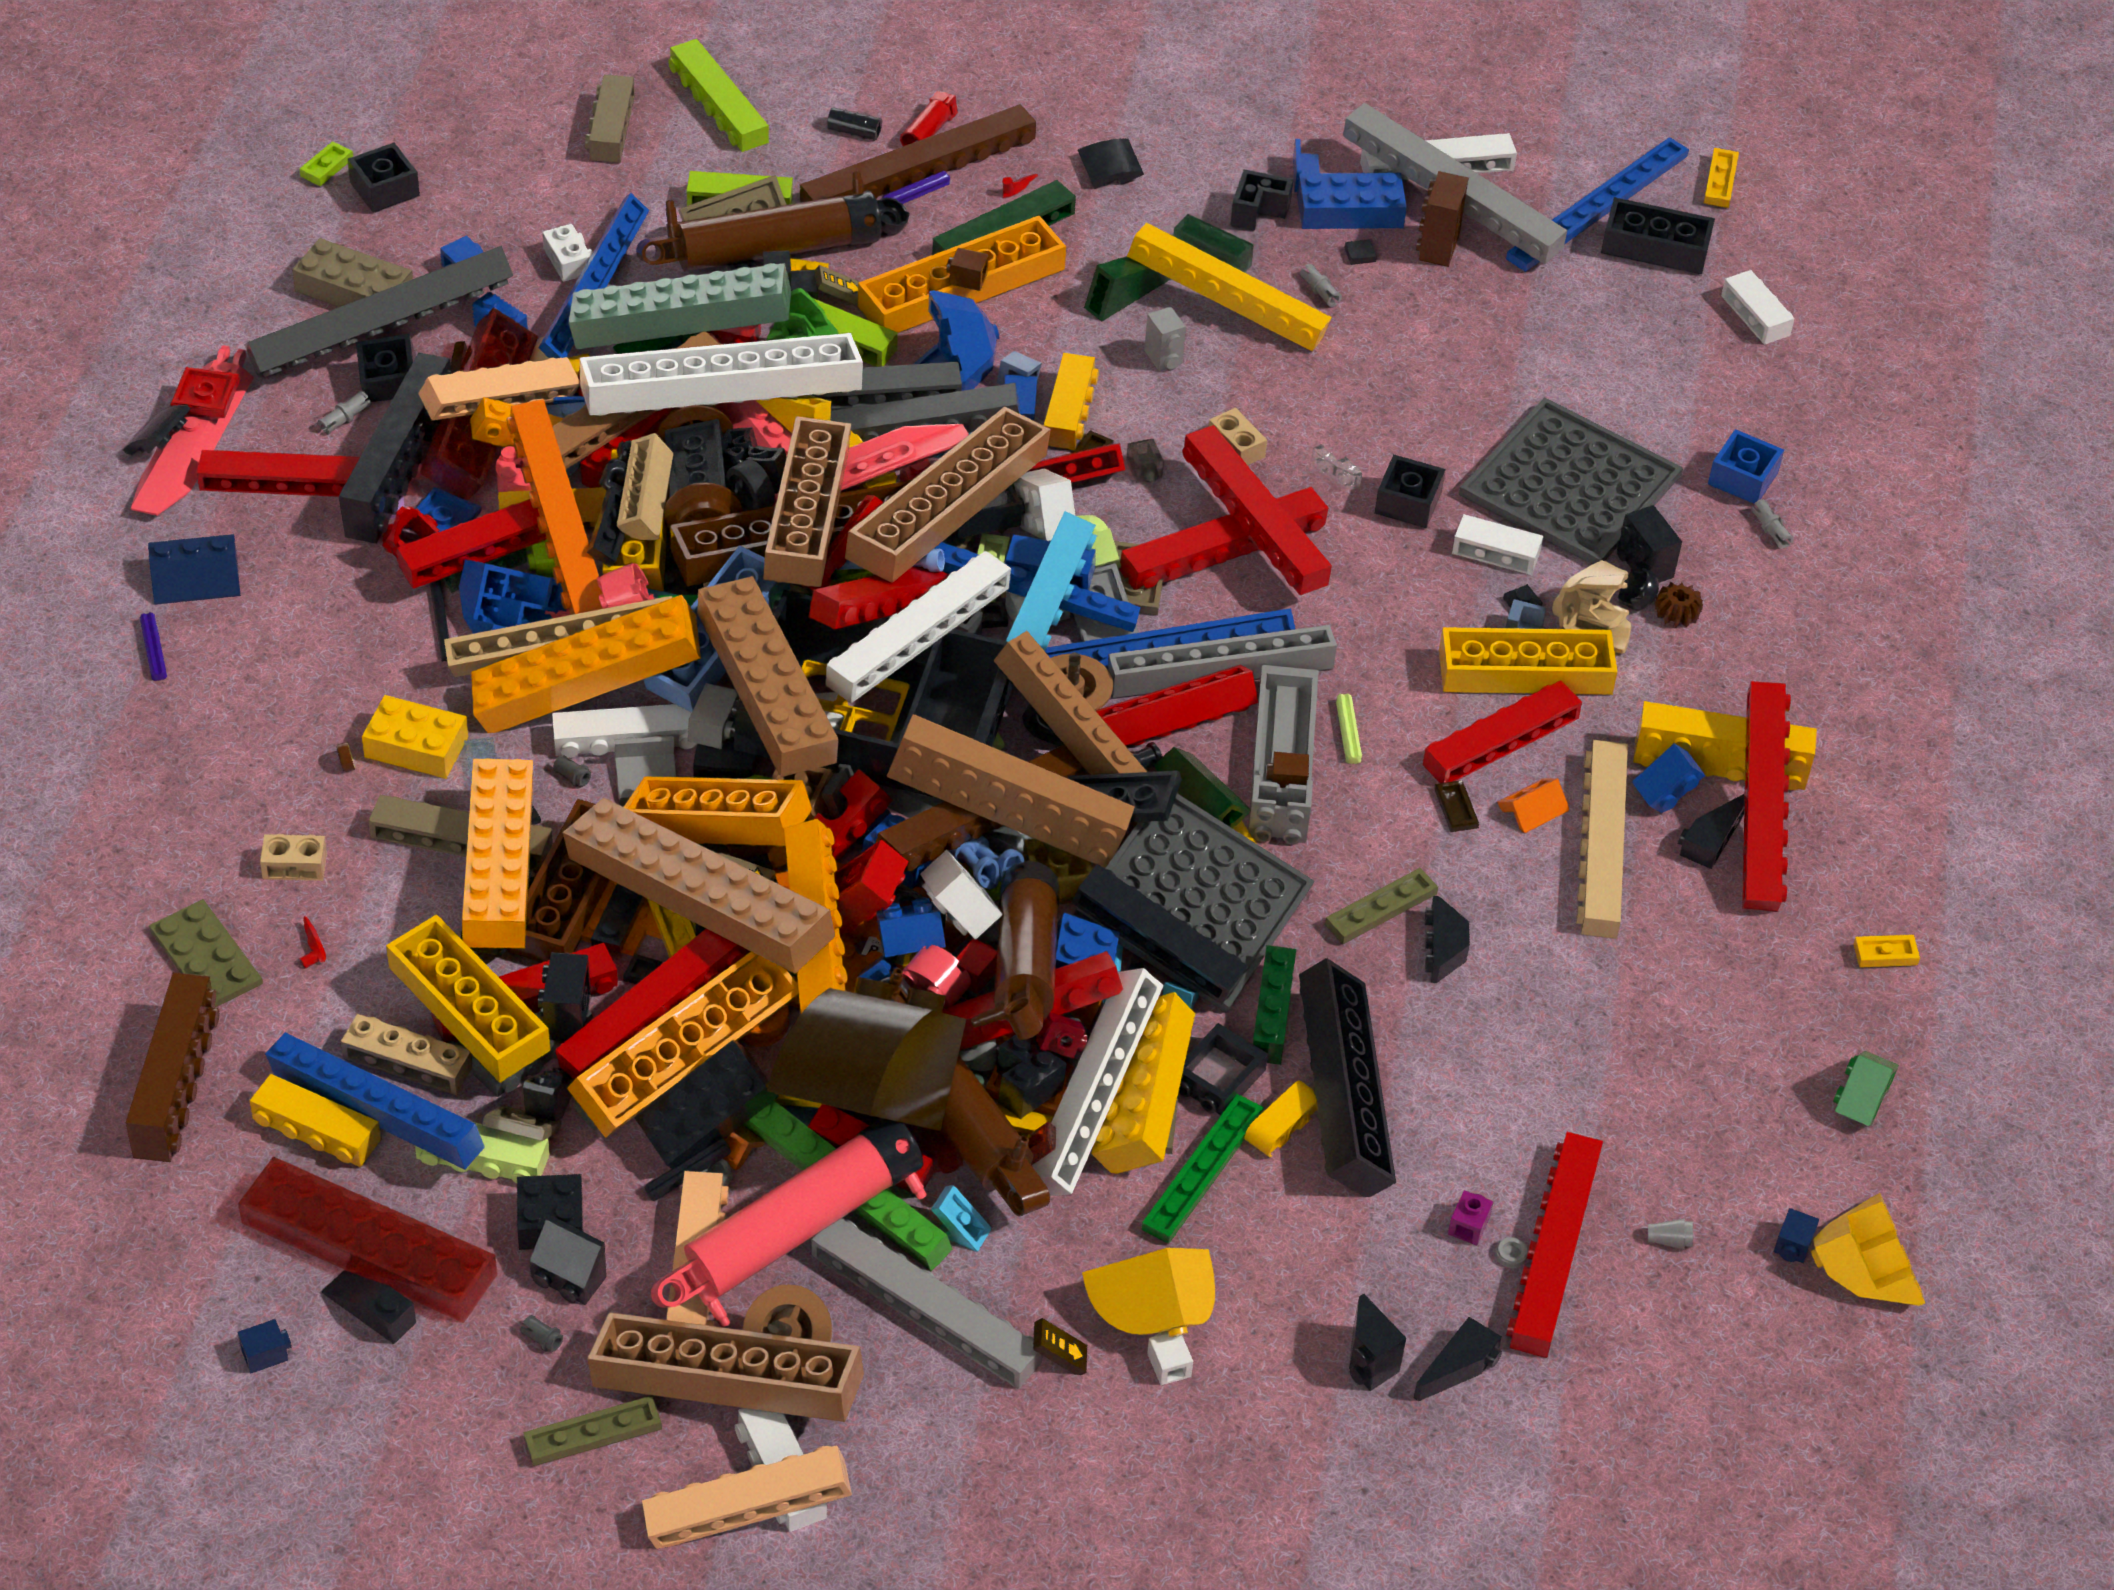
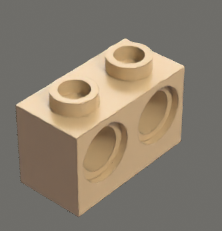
(1241, 435)
(293, 857)

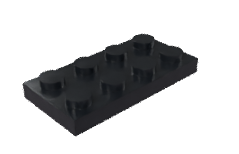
(1147, 791)

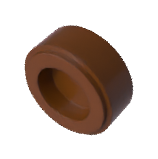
(345, 757)

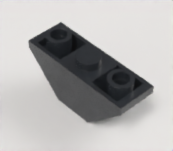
(1447, 939)
(547, 1094)

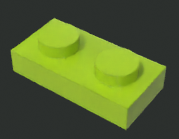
(326, 163)

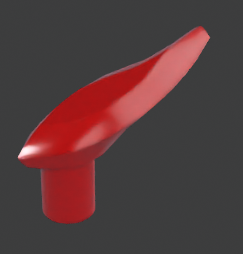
(1011, 188)
(318, 953)

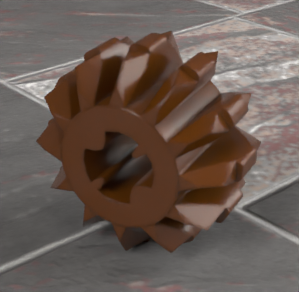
(1678, 604)

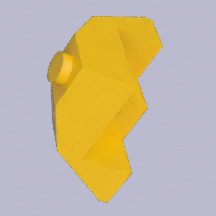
(1866, 1255)

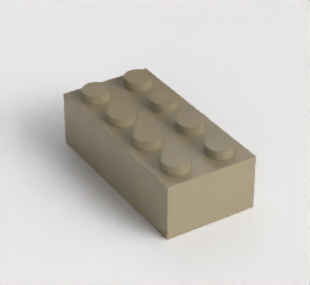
(343, 274)

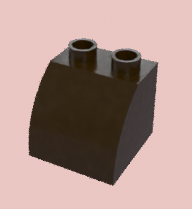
(873, 1054)

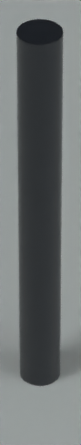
(440, 616)

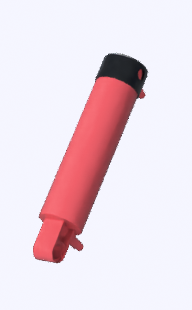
(793, 1214)

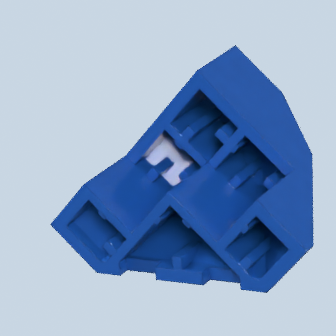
(964, 336)
(505, 597)

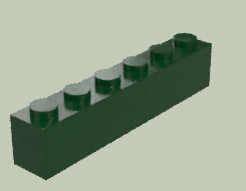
(1050, 202)

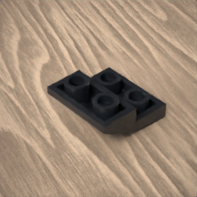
(1110, 161)
(157, 429)

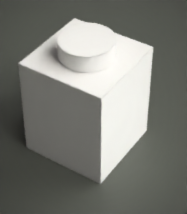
(1169, 1358)

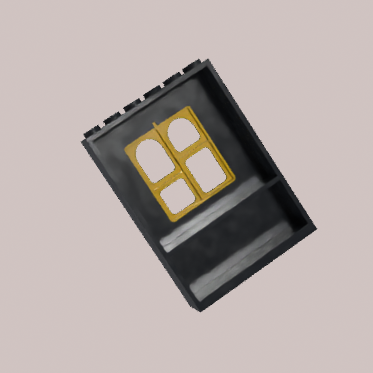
(946, 684)

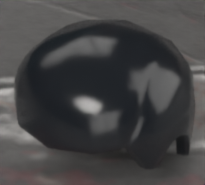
(892, 212)
(1640, 584)

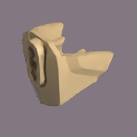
(1586, 603)

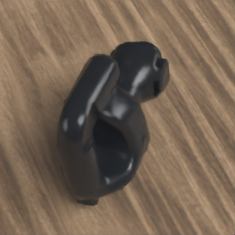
(615, 469)

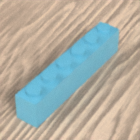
(1053, 579)

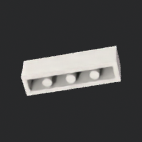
(769, 1442)

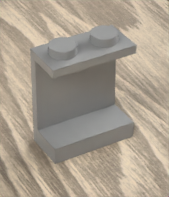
(642, 758)

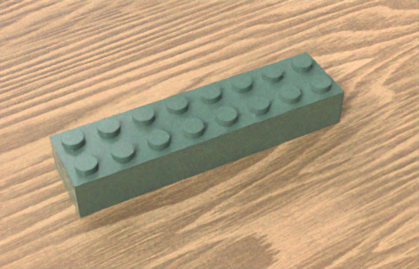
(680, 306)

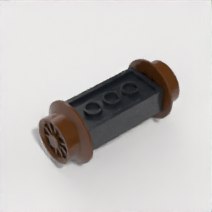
(697, 465)

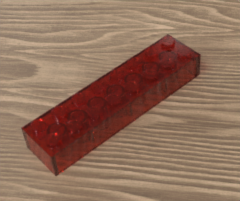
(454, 457)
(368, 1239)

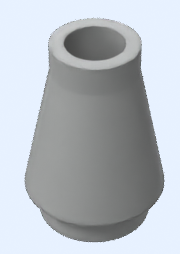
(1672, 1233)

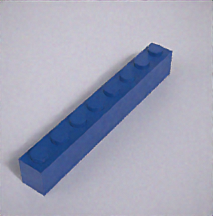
(395, 1108)

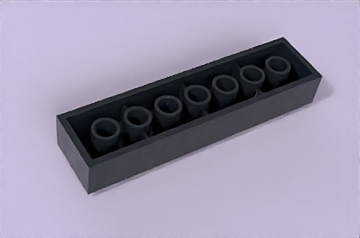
(391, 455)
(1346, 1079)

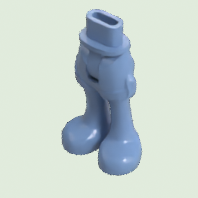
(986, 866)

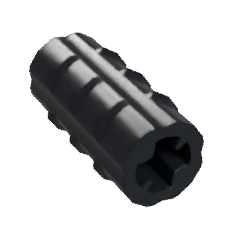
(854, 123)

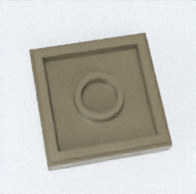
(519, 1123)

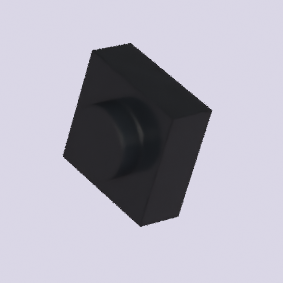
(1523, 594)

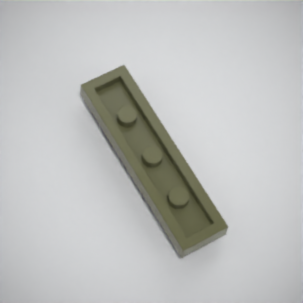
(1381, 905)
(592, 1430)

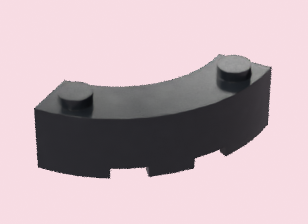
(741, 445)

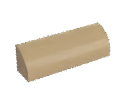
(645, 488)

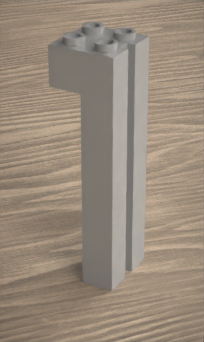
(1283, 725)

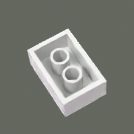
(1045, 500)
(959, 895)

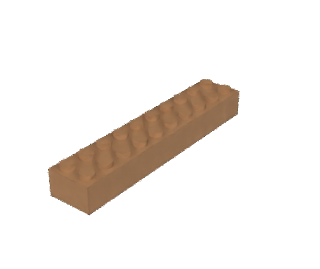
(947, 494)
(700, 885)

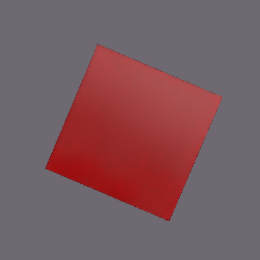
(206, 391)

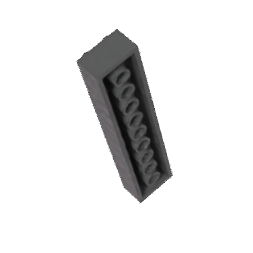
(381, 309)

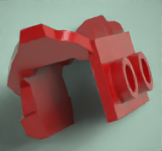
(407, 517)

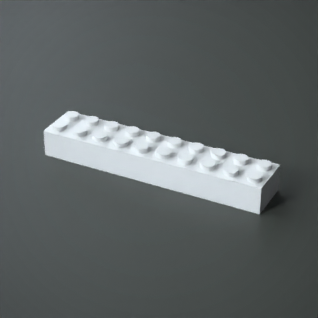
(720, 374)

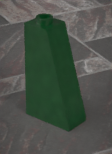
(1119, 285)
(1203, 787)

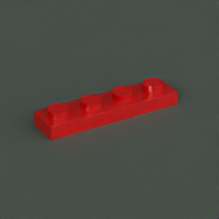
(837, 549)

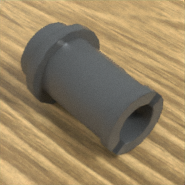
(576, 773)
(547, 1337)

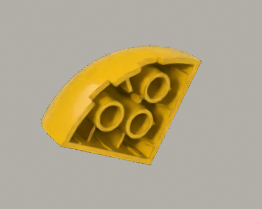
(1154, 1291)

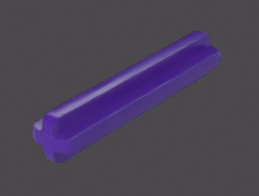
(920, 187)
(153, 646)

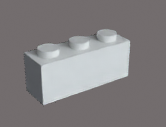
(1757, 307)
(1497, 544)

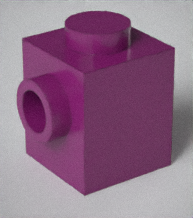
(1470, 1217)

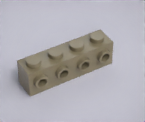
(610, 118)

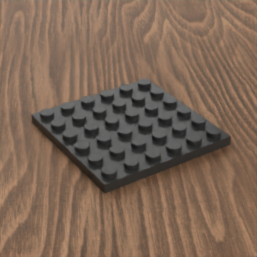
(1569, 480)
(1212, 882)

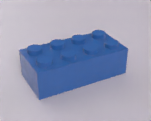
(1351, 200)

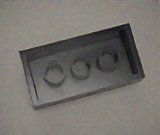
(1657, 235)
(706, 1104)

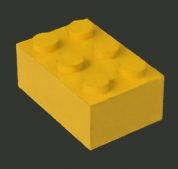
(415, 736)

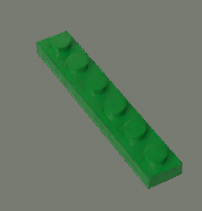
(1201, 1169)

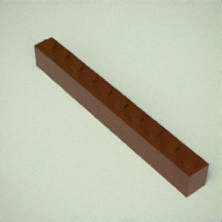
(929, 156)
(949, 826)

